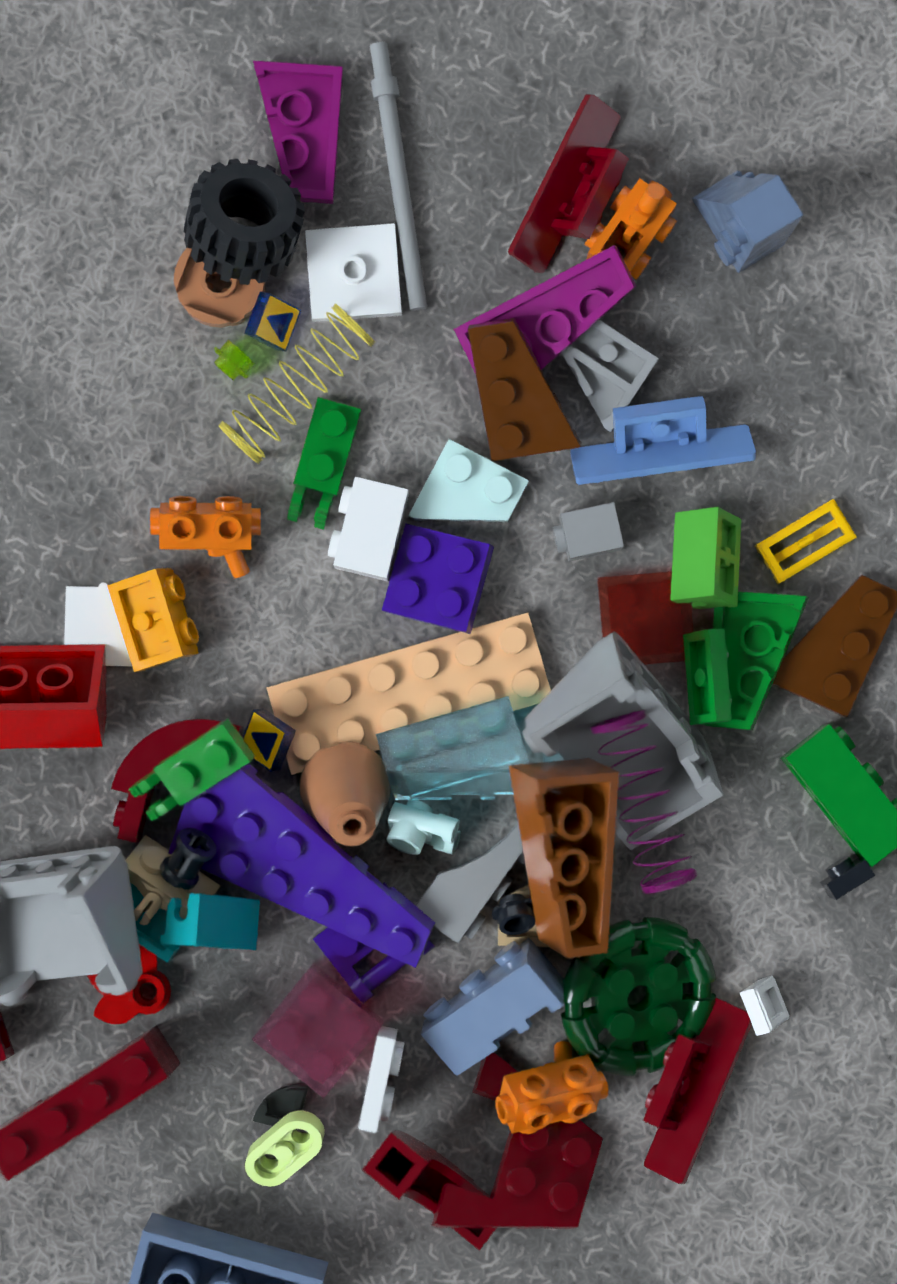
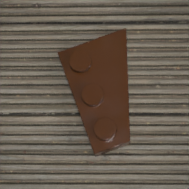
(840, 647)

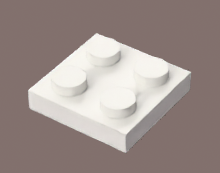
(379, 1096)

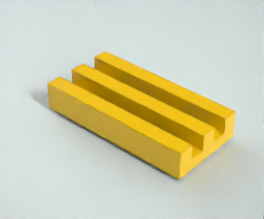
(772, 561)

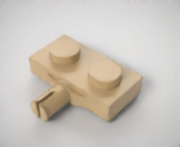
(157, 893)

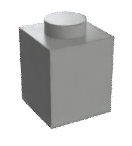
(588, 532)

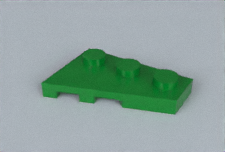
(756, 644)

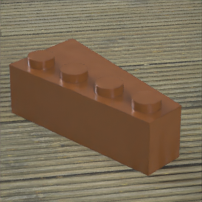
(568, 849)

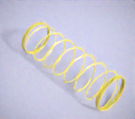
(238, 440)

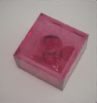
(318, 1030)

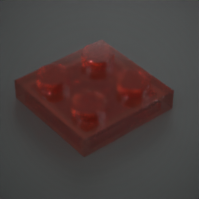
(644, 615)

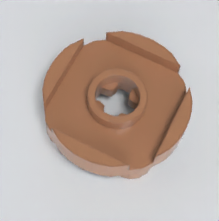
(208, 307)

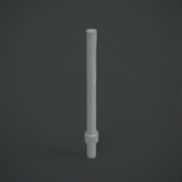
(385, 91)

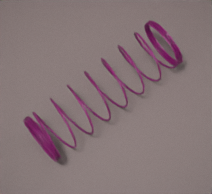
(687, 874)

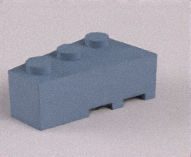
(748, 216)
(492, 1005)

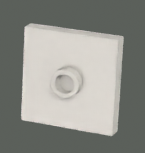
(354, 270)

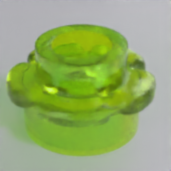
(233, 360)

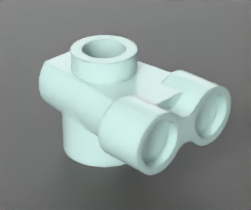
(416, 824)

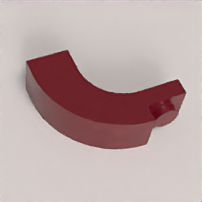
(141, 760)
(419, 1172)

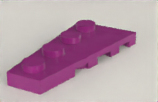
(562, 306)

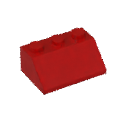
(52, 696)

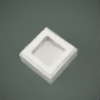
(764, 1005)

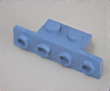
(661, 440)

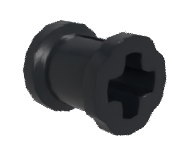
(188, 858)

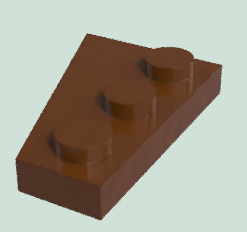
(515, 398)

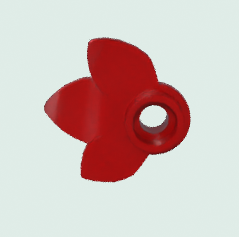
(124, 1007)

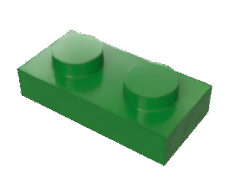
(707, 677)

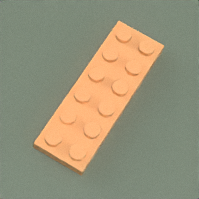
(411, 687)

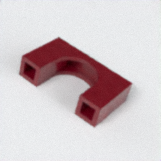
(85, 1102)

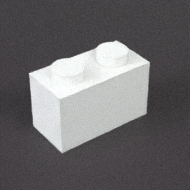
(369, 528)

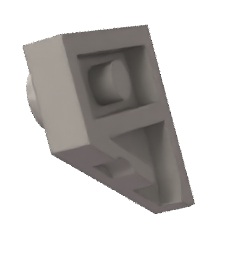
(608, 368)

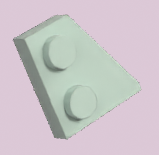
(468, 488)

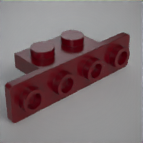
(574, 186)
(692, 1090)

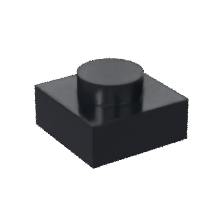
(846, 876)

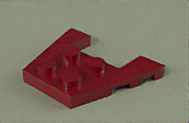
(539, 1176)

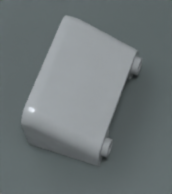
(615, 683)
(67, 920)

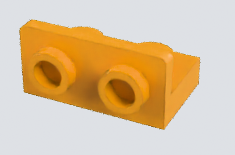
(154, 618)

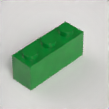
(846, 792)

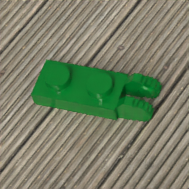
(324, 457)
(195, 767)

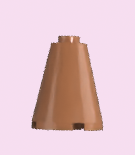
(346, 791)

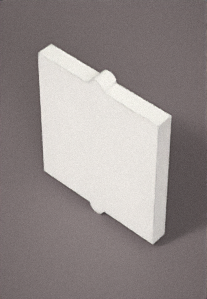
(93, 620)

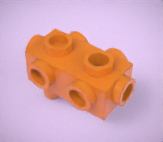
(639, 220)
(215, 527)
(551, 1092)

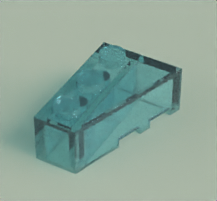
(454, 754)

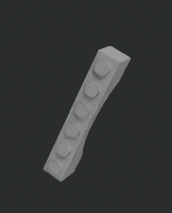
(462, 891)

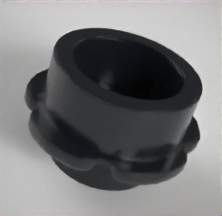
(514, 914)

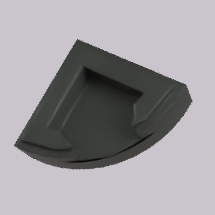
(281, 1103)

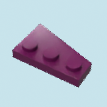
(304, 123)

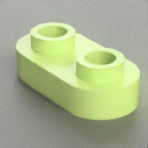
(287, 1145)

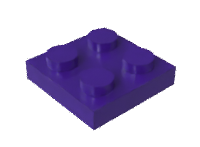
(438, 578)

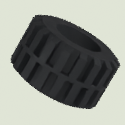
(251, 194)

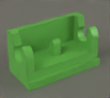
(706, 558)

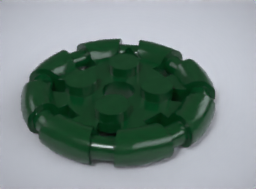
(655, 1013)

